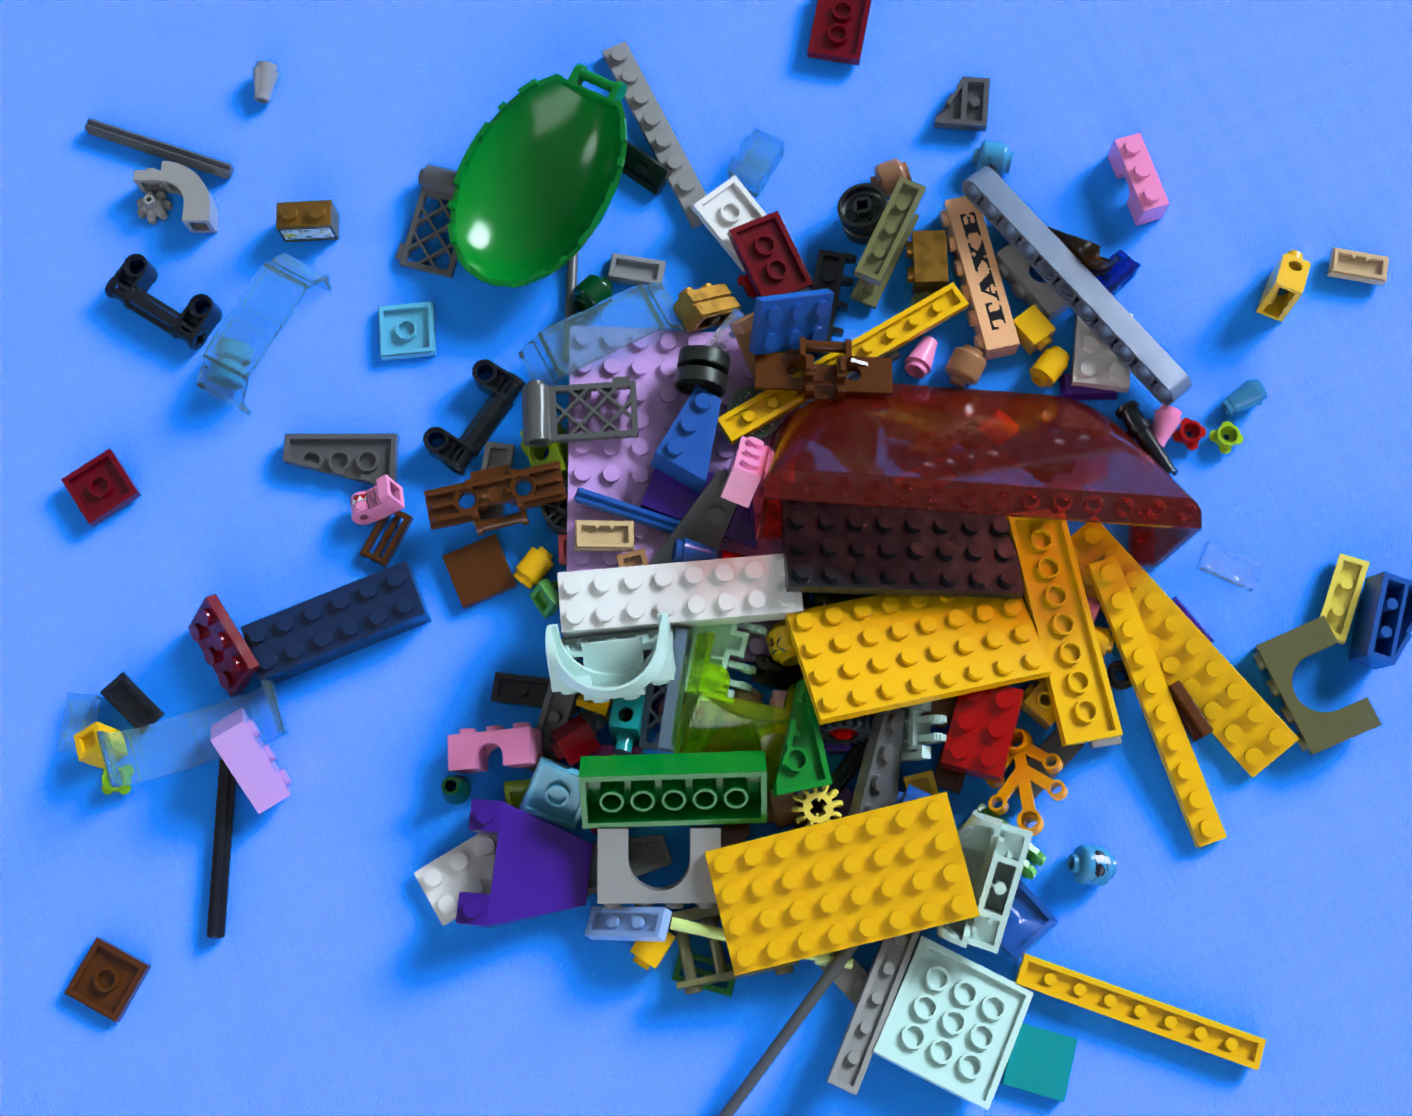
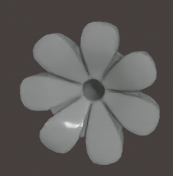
(154, 206)
(595, 720)

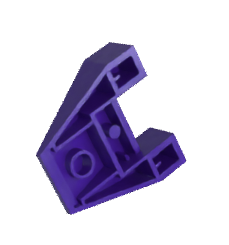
(534, 868)

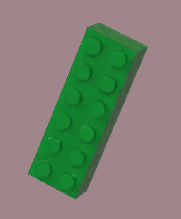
(673, 789)

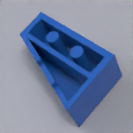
(690, 440)
(1382, 621)

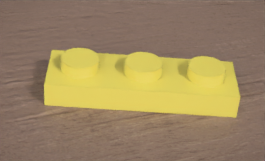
(1344, 594)

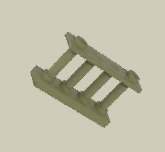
(887, 242)
(693, 984)

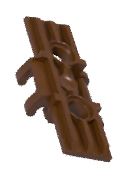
(824, 381)
(495, 487)

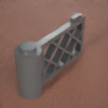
(437, 185)
(541, 408)

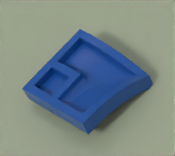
(1026, 923)

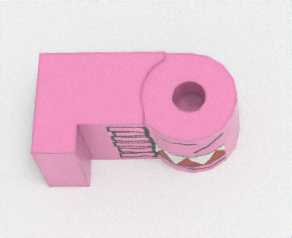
(377, 501)

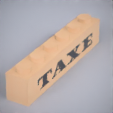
(979, 278)

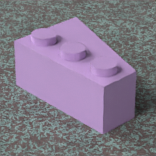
(250, 760)

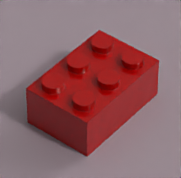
(983, 732)

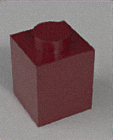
(574, 740)

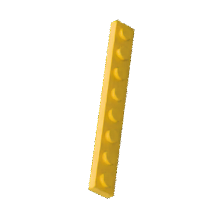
(1140, 1011)

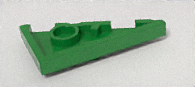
(803, 755)

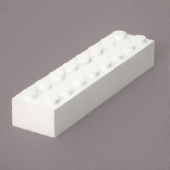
(689, 591)

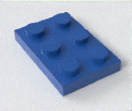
(786, 317)

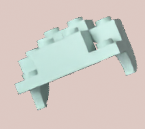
(613, 662)
(994, 864)

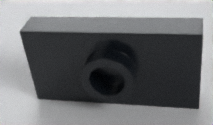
(131, 701)

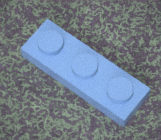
(628, 924)

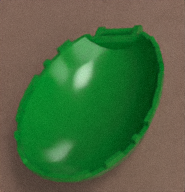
(538, 178)

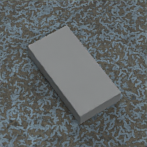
(635, 270)

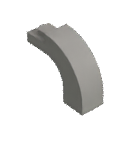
(199, 206)

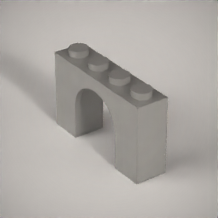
(620, 886)

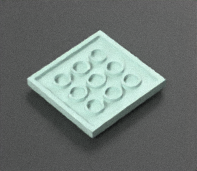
(953, 1023)

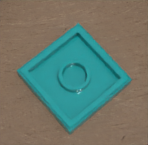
(1040, 1062)

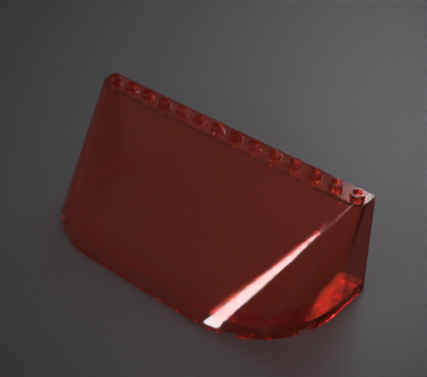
(976, 457)

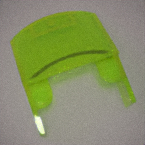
(724, 723)

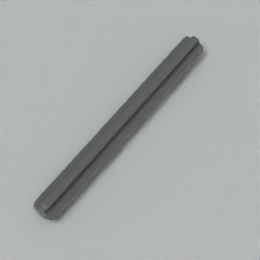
(159, 148)

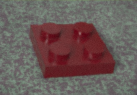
(101, 487)

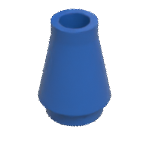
(690, 550)

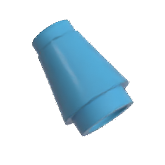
(1244, 397)

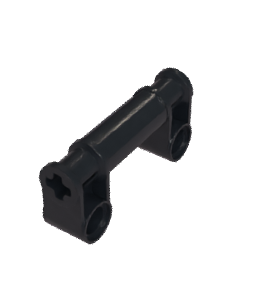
(156, 311)
(502, 389)

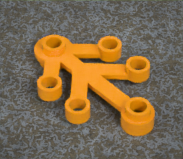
(1022, 777)

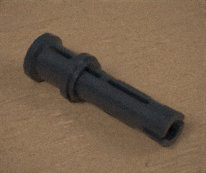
(1140, 430)

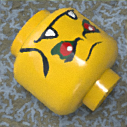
(781, 645)

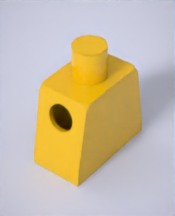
(1290, 275)

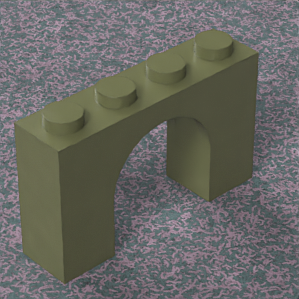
(1314, 728)

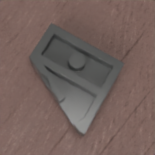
(966, 106)

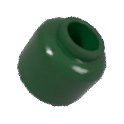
(591, 292)

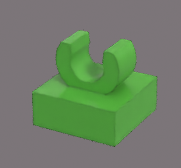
(546, 597)

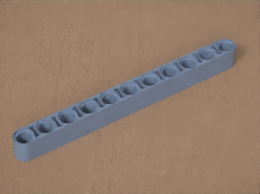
(1076, 286)

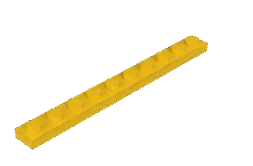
(874, 343)
(1156, 702)

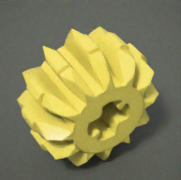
(827, 806)

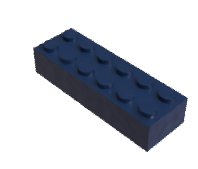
(336, 623)

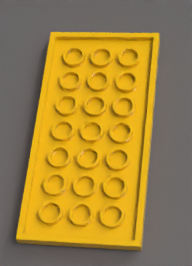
(911, 651)
(841, 883)

